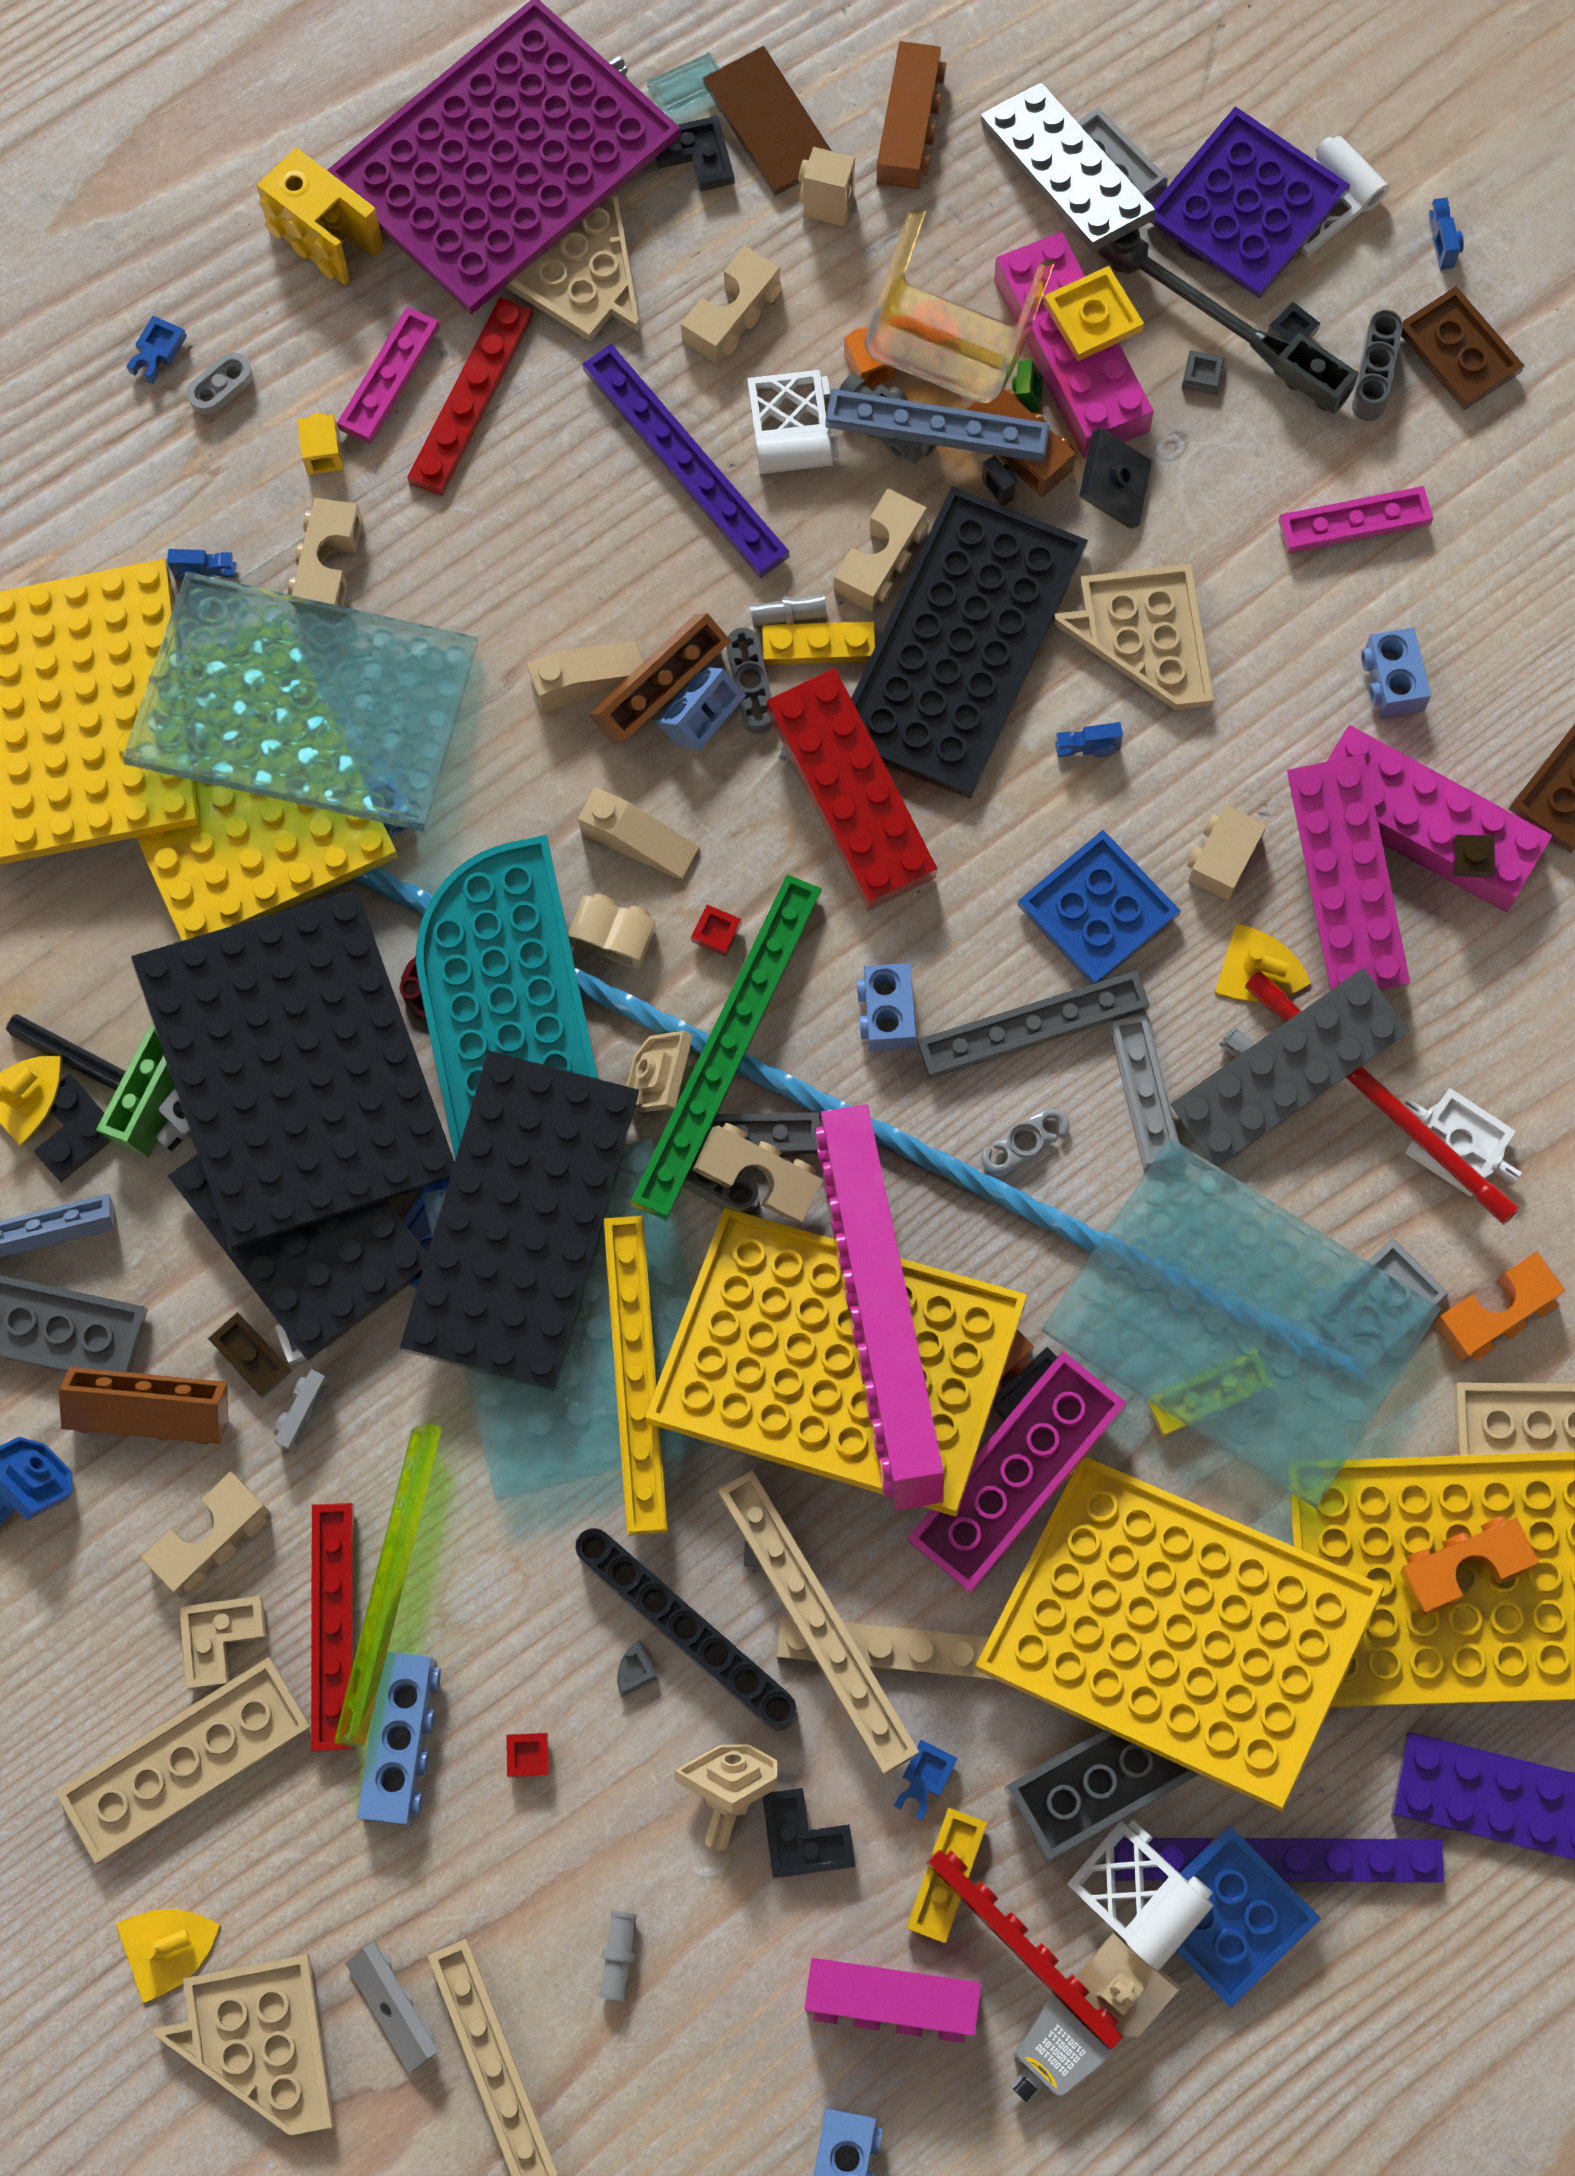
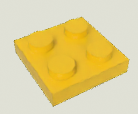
(1093, 313)

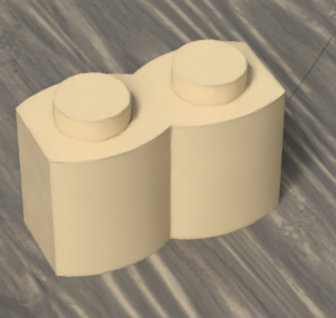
(612, 931)

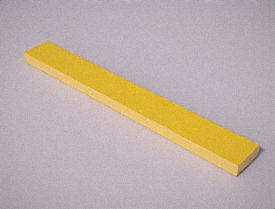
(634, 1375)

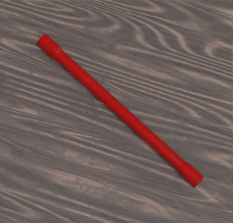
(1486, 1193)

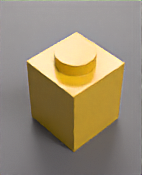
(320, 443)

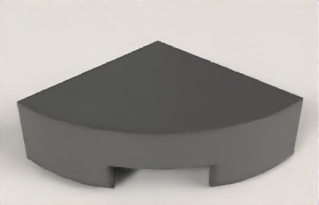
(634, 1670)

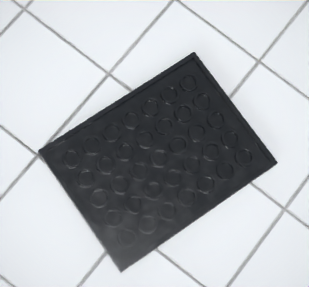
(293, 1068)

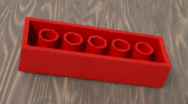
(851, 789)

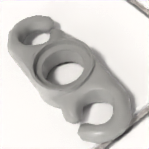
(1033, 1125)

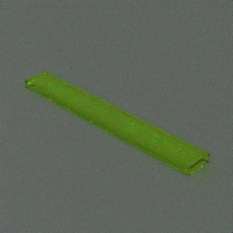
(388, 1586)

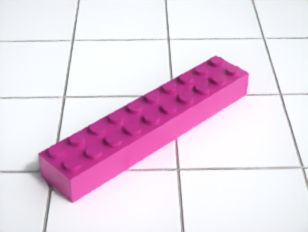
(879, 1309)

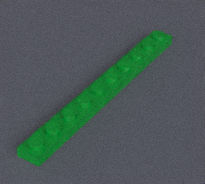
(725, 1048)

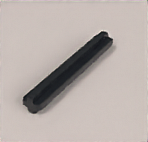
(71, 1053)

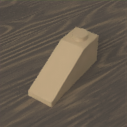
(581, 673)
(635, 834)

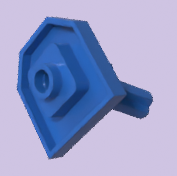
(31, 1479)

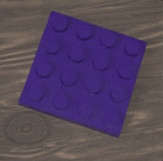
(1248, 202)

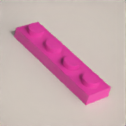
(388, 375)
(1355, 519)

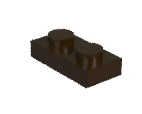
(249, 1354)

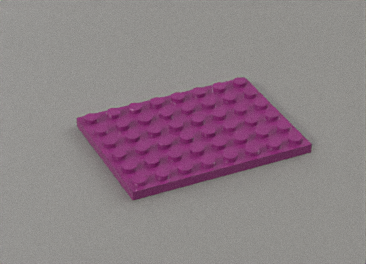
(505, 154)

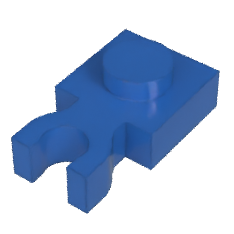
(1446, 239)
(156, 344)
(201, 563)
(1096, 740)
(927, 1774)

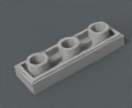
(392, 2006)

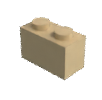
(827, 186)
(1226, 853)

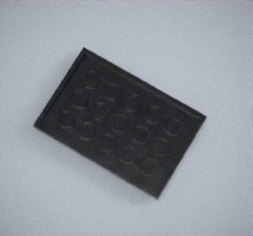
(321, 1274)

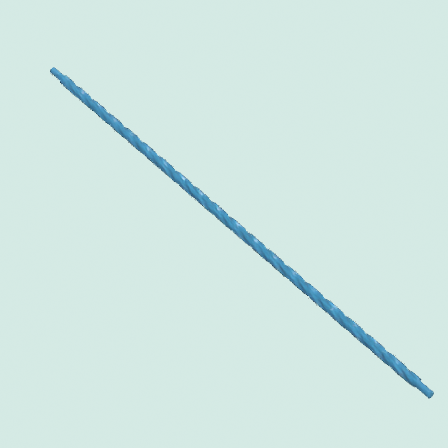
(795, 1089)

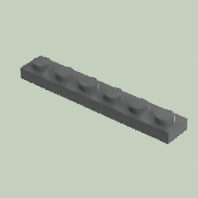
(1033, 1024)

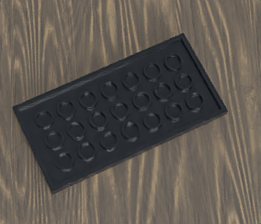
(964, 639)
(520, 1221)

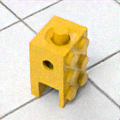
(317, 214)

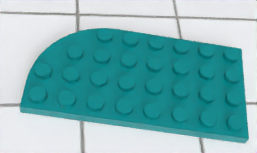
(499, 973)

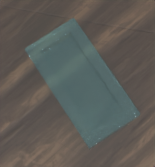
(681, 83)

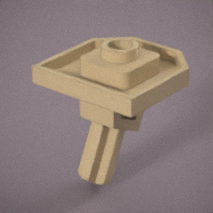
(661, 1071)
(729, 1781)
(1126, 1986)

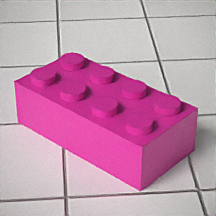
(892, 1997)

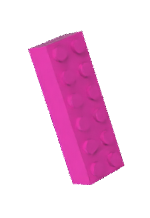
(1088, 392)
(1425, 810)
(1348, 872)
(1020, 1471)

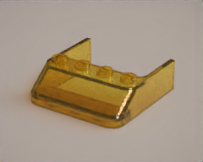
(944, 339)

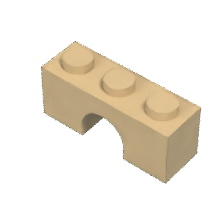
(717, 329)
(329, 529)
(869, 577)
(789, 1185)
(235, 1514)

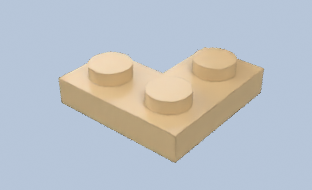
(209, 1628)

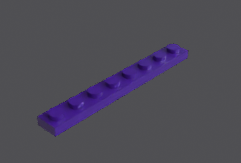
(686, 461)
(1309, 1858)

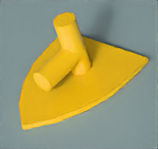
(1254, 952)
(28, 1095)
(165, 1948)

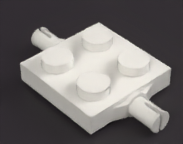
(1470, 1133)

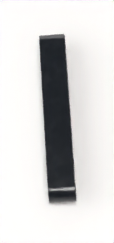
(677, 1610)

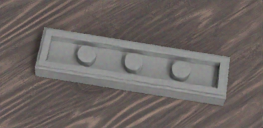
(1143, 1085)

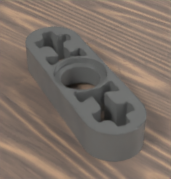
(755, 654)

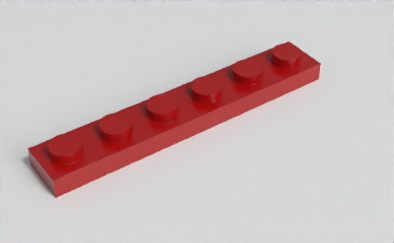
(470, 396)
(331, 1619)
(1036, 1959)

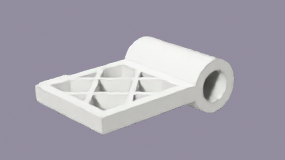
(1365, 189)
(795, 446)
(1169, 1913)

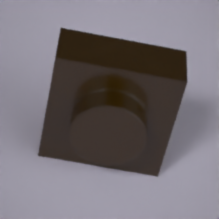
(1473, 855)

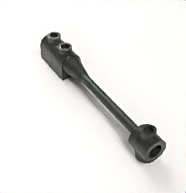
(1298, 362)

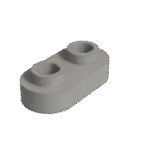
(216, 383)

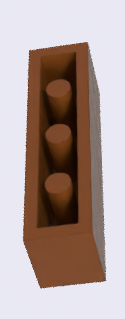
(909, 115)
(659, 678)
(144, 1405)

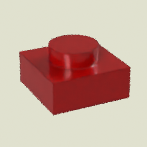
(716, 930)
(527, 1755)

